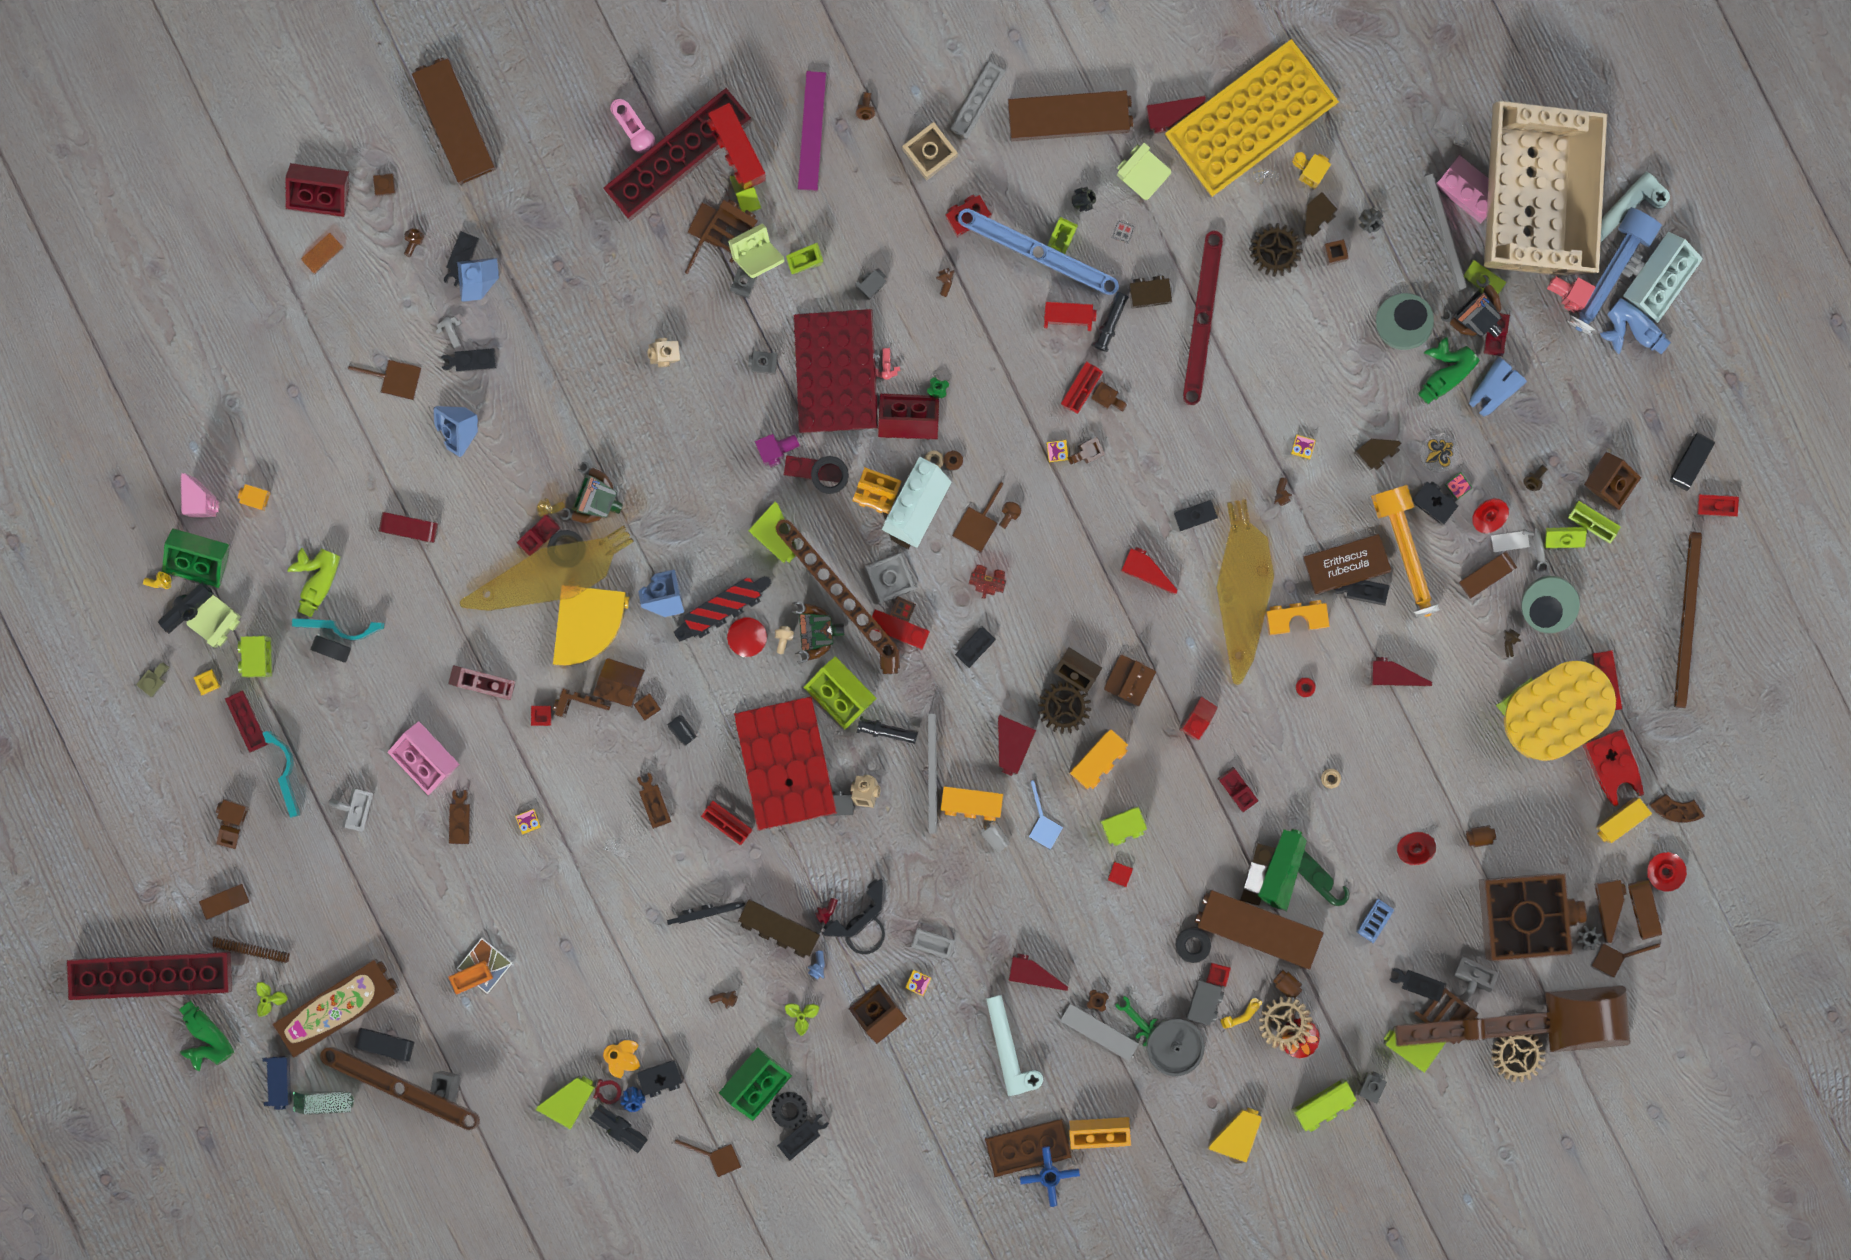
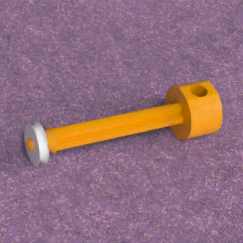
(1393, 504)

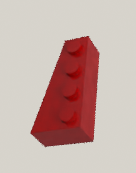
(737, 147)

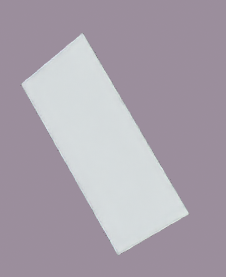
(1509, 541)

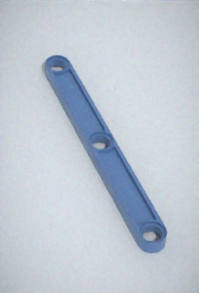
(1050, 257)

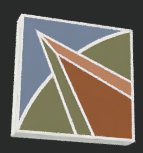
(495, 960)

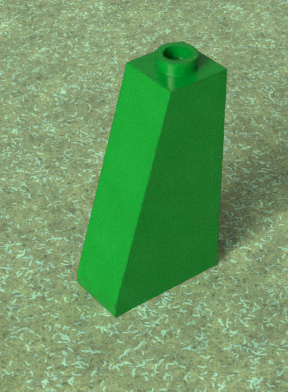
(1283, 870)

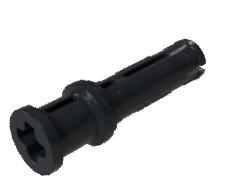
(1107, 331)
(876, 728)

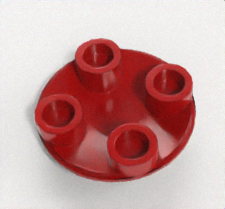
(746, 637)

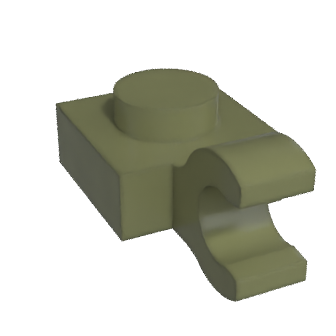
(152, 681)

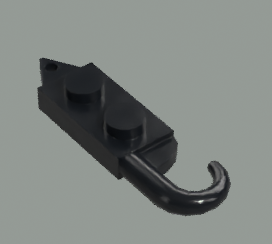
(706, 911)

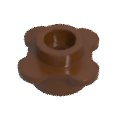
(1096, 995)

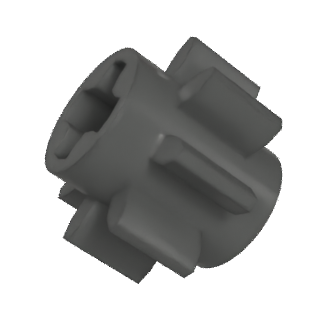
(1371, 220)
(1594, 940)

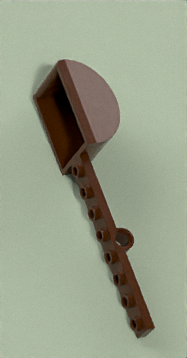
(1573, 1020)

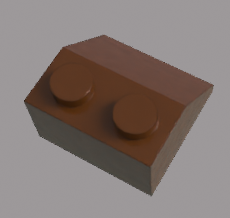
(1612, 480)
(619, 682)
(877, 1013)

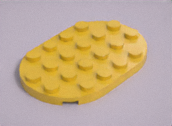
(1559, 710)

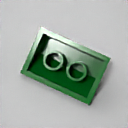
(195, 557)
(755, 1084)

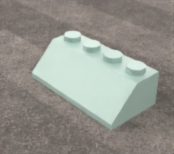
(1663, 276)
(917, 503)

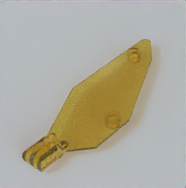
(551, 574)
(1244, 588)

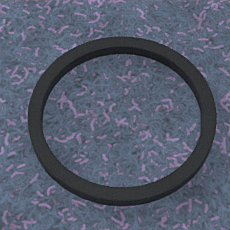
(873, 950)

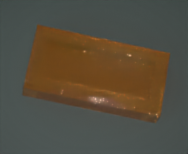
(322, 253)

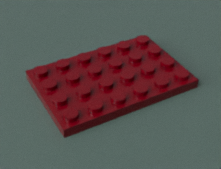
(835, 371)

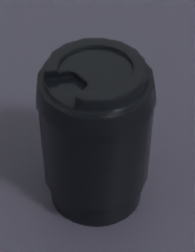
(682, 730)

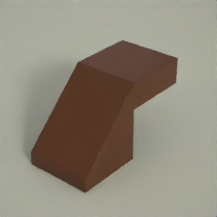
(224, 901)

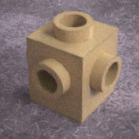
(663, 352)
(865, 791)

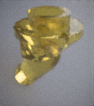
(544, 507)

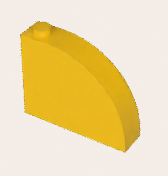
(588, 625)

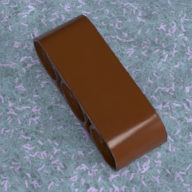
(1488, 574)
(1645, 909)

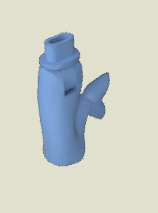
(1641, 326)

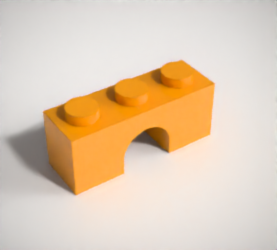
(1314, 614)

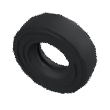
(1181, 945)

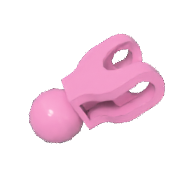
(640, 138)

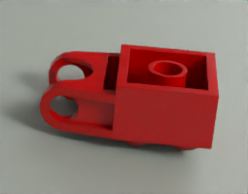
(1616, 771)

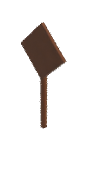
(1610, 960)
(723, 1160)

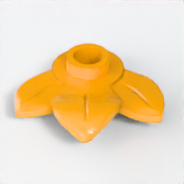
(624, 1057)

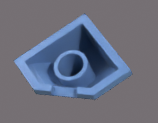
(477, 278)
(457, 426)
(662, 595)

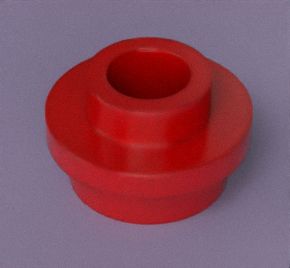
(1311, 684)

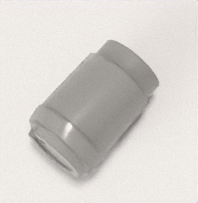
(995, 836)

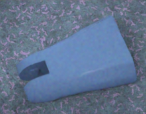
(1497, 386)

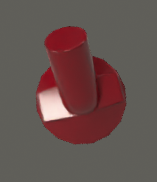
(823, 914)

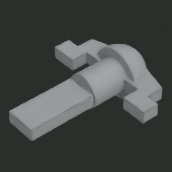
(447, 322)

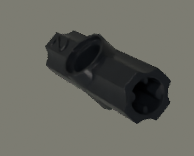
(185, 607)
(618, 1128)

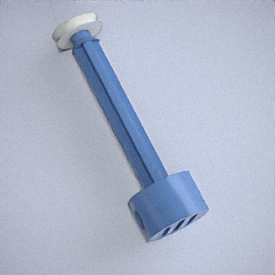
(1638, 230)

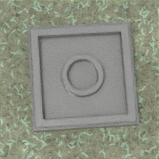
(890, 577)

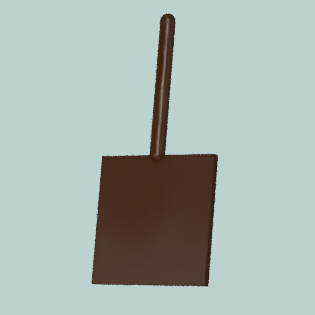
(700, 224)
(399, 379)
(975, 527)

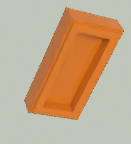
(470, 977)

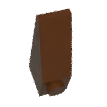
(1610, 902)

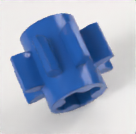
(632, 1099)

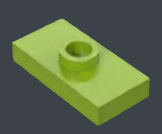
(1476, 272)
(1565, 537)

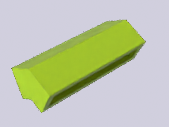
(1594, 522)

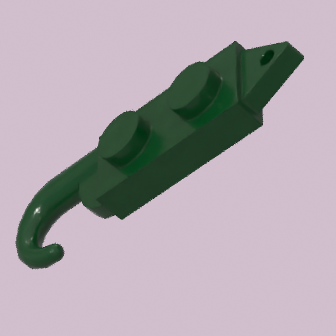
(1320, 880)

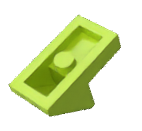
(746, 198)
(805, 259)

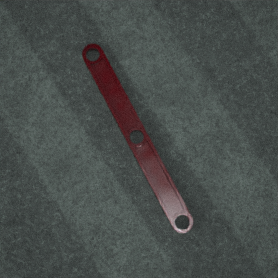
(1204, 304)

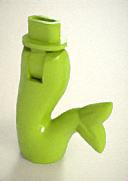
(319, 584)

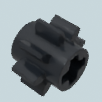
(1083, 199)

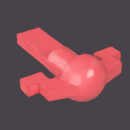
(887, 373)

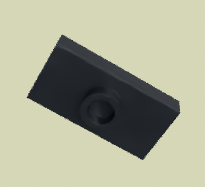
(1195, 515)
(975, 647)

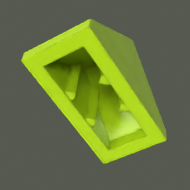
(1062, 235)

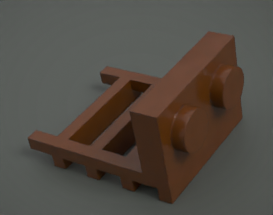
(730, 214)
(562, 705)
(1463, 1011)

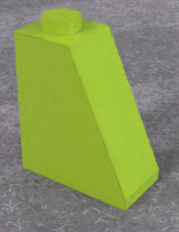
(765, 532)
(1418, 1055)
(568, 1102)

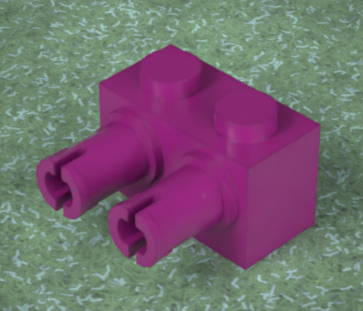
(773, 450)

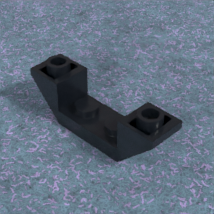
(876, 892)

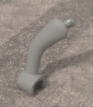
(1539, 547)

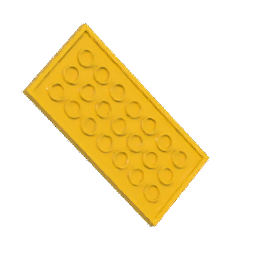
(1251, 118)

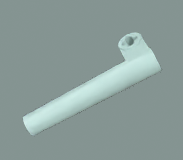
(1644, 188)
(1015, 1081)

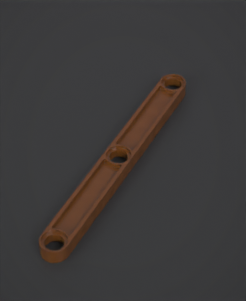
(1687, 620)
(412, 1093)

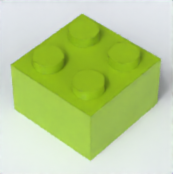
(255, 656)
(1123, 825)

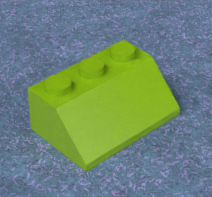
(840, 692)
(1324, 1105)

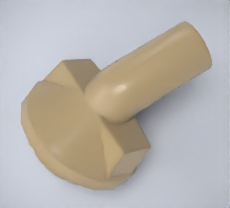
(783, 634)

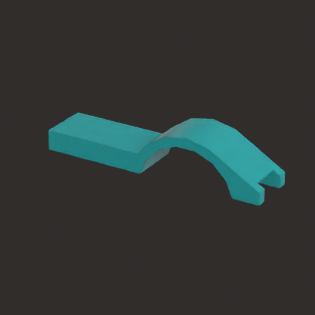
(330, 624)
(284, 781)

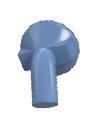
(817, 969)

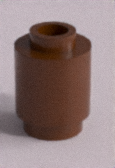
(890, 666)
(1480, 836)
(1287, 984)

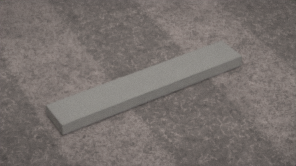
(1445, 232)
(932, 773)

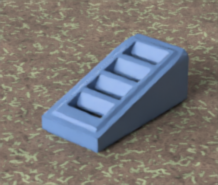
(1372, 938)

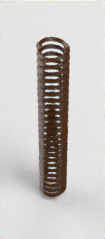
(250, 951)

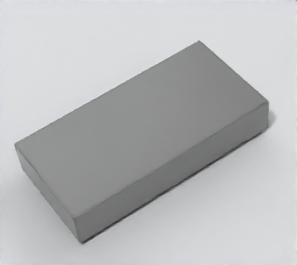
(933, 943)

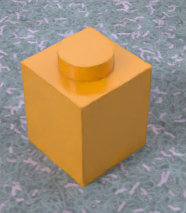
(254, 497)

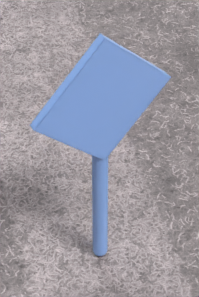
(1045, 830)

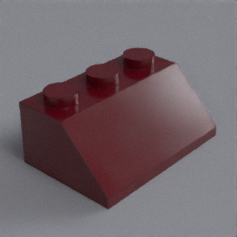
(317, 189)
(908, 416)

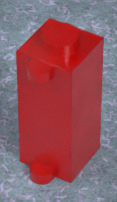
(1069, 314)

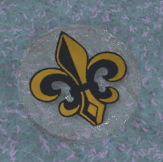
(1439, 452)

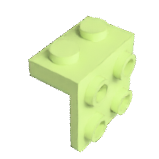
(1143, 172)
(755, 252)
(214, 621)

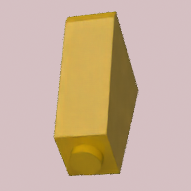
(1623, 820)
(1238, 1135)

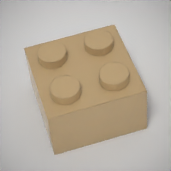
(930, 151)

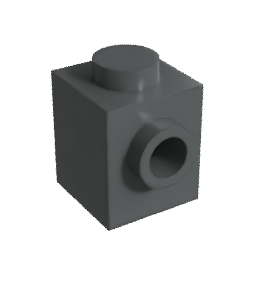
(843, 803)
(1372, 1087)

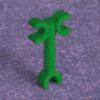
(1137, 1019)

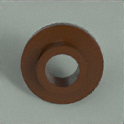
(957, 465)

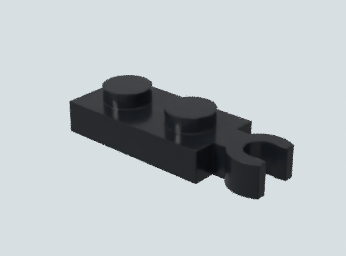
(462, 251)
(471, 360)
(1366, 591)
(1420, 984)
(801, 1138)

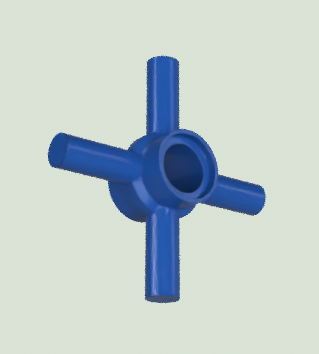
(1049, 1168)

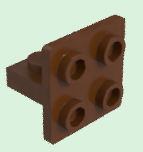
(1130, 680)

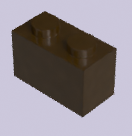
(1150, 292)
(1077, 670)

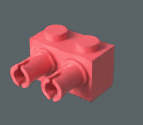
(1574, 295)

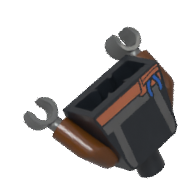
(1478, 313)

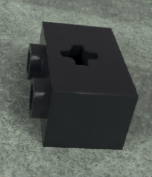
(1424, 502)
(669, 1070)

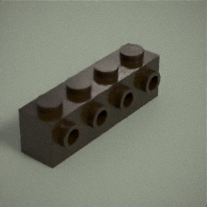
(779, 928)

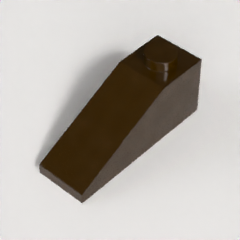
(1256, 873)

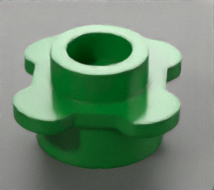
(938, 393)

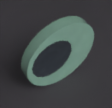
(1404, 321)
(1550, 604)

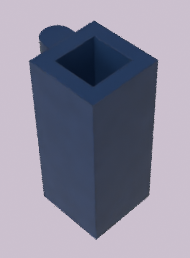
(278, 1082)

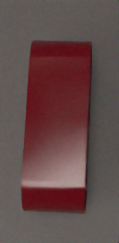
(408, 527)

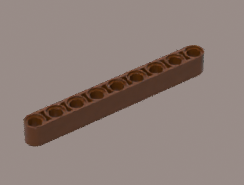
(829, 582)

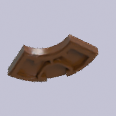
(1677, 811)

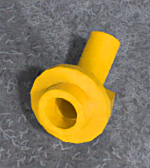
(162, 580)

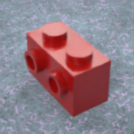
(973, 203)

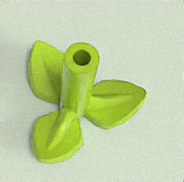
(264, 1006)
(801, 1024)

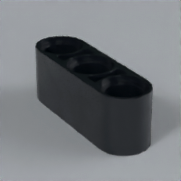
(1692, 461)
(384, 1044)

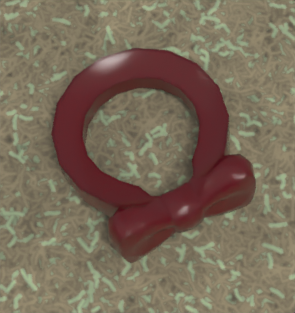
(597, 1094)

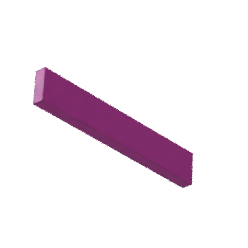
(812, 131)

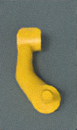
(1252, 1007)

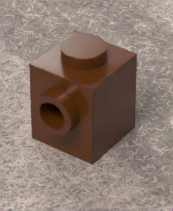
(231, 813)

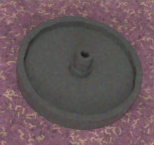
(1175, 1047)

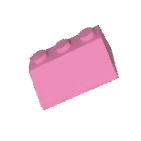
(1466, 188)
(197, 499)
(423, 758)

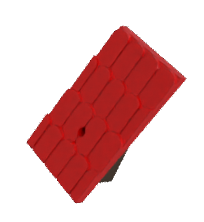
(782, 745)

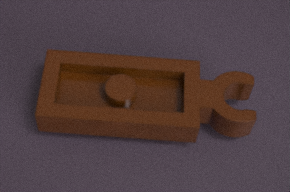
(654, 803)
(459, 820)

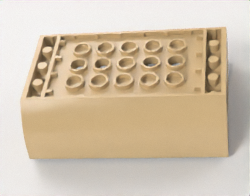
(1562, 193)

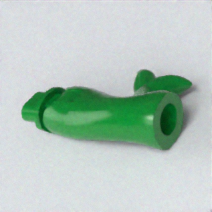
(1447, 378)
(204, 1029)

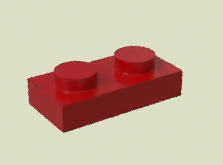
(1717, 505)

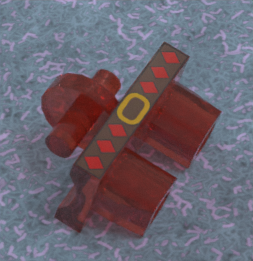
(985, 583)

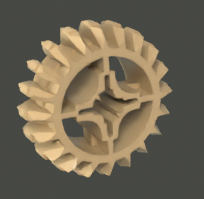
(1288, 1016)
(1510, 1058)

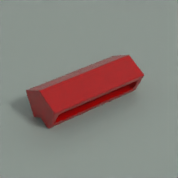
(1081, 387)
(726, 823)

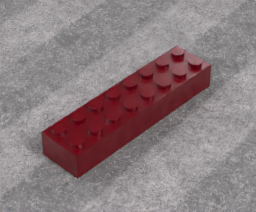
(670, 159)
(149, 976)

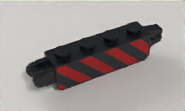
(721, 607)

